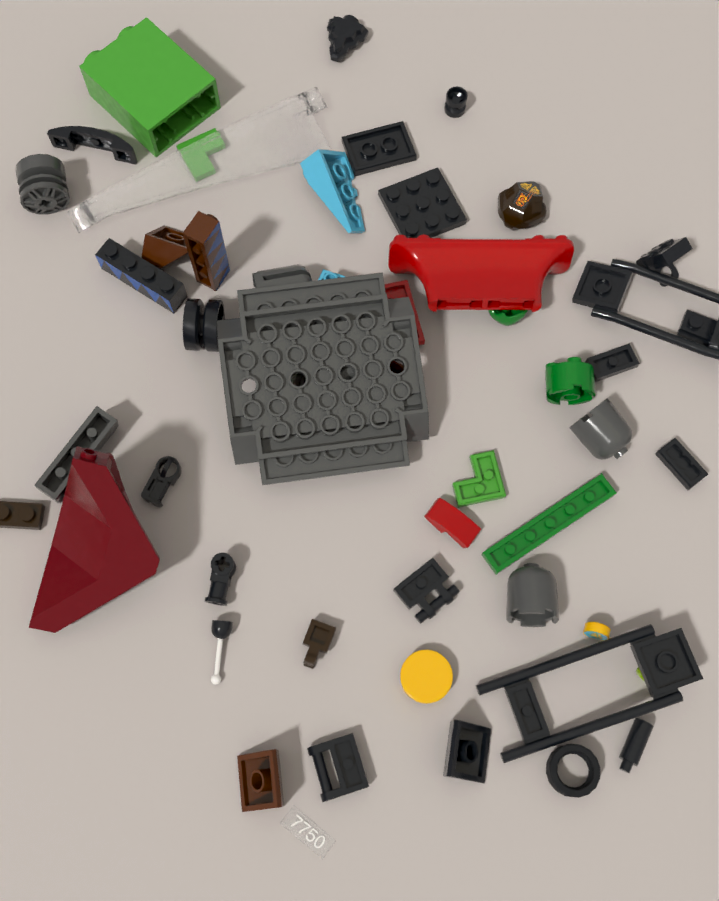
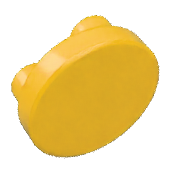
(426, 676)

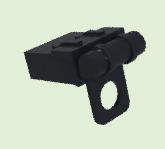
(665, 255)

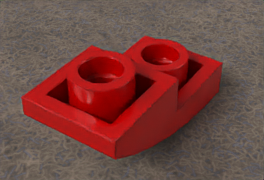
(454, 522)

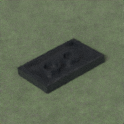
(378, 148)

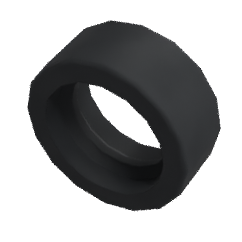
(593, 772)

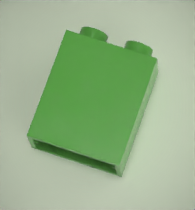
(150, 86)

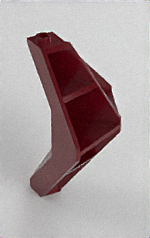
(95, 546)

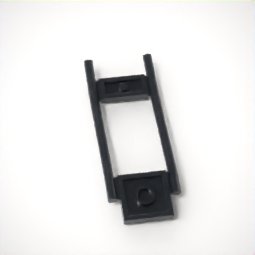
(604, 289)
(663, 662)

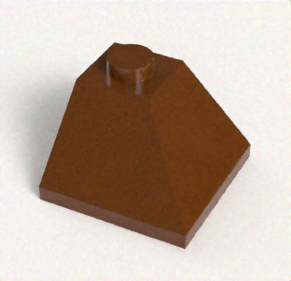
(163, 246)

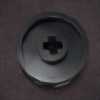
(201, 324)

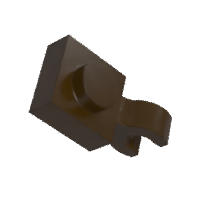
(317, 639)

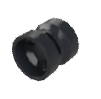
(455, 102)

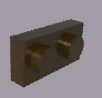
(21, 515)

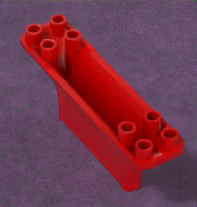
(481, 271)

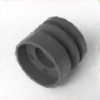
(42, 184)

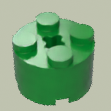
(570, 382)

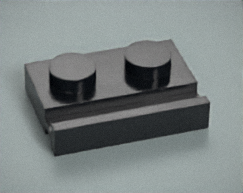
(697, 328)

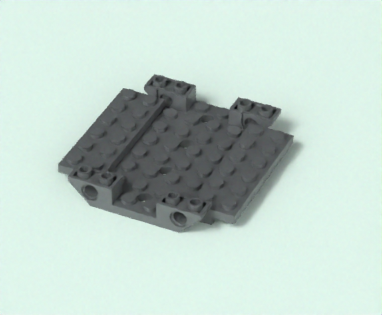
(329, 421)

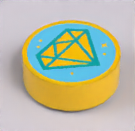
(596, 631)

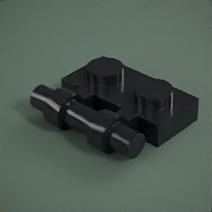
(421, 584)

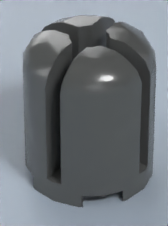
(281, 276)

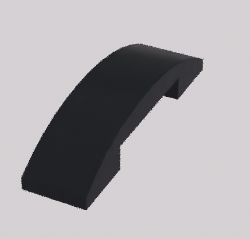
(70, 136)

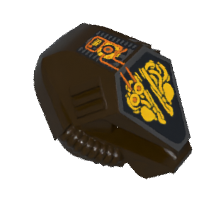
(521, 205)

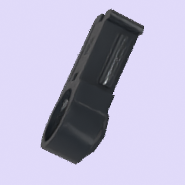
(159, 484)

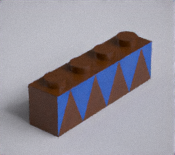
(206, 250)

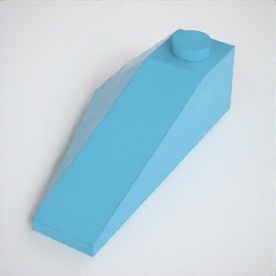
(331, 178)

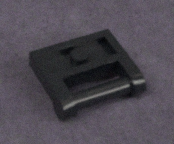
(346, 763)

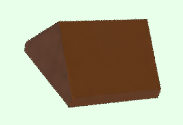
(260, 780)

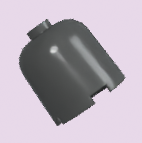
(605, 432)
(532, 596)

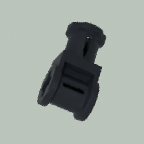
(220, 579)

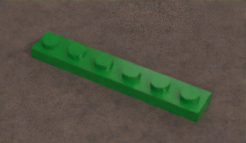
(548, 524)

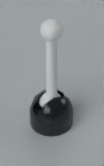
(220, 630)

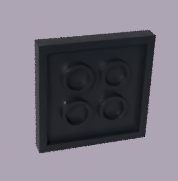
(422, 205)

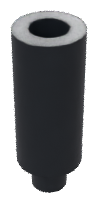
(635, 744)

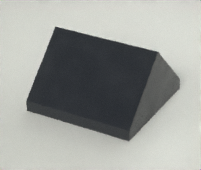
(467, 751)

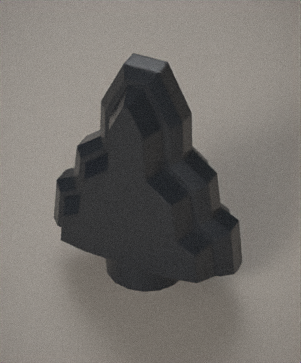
(344, 35)

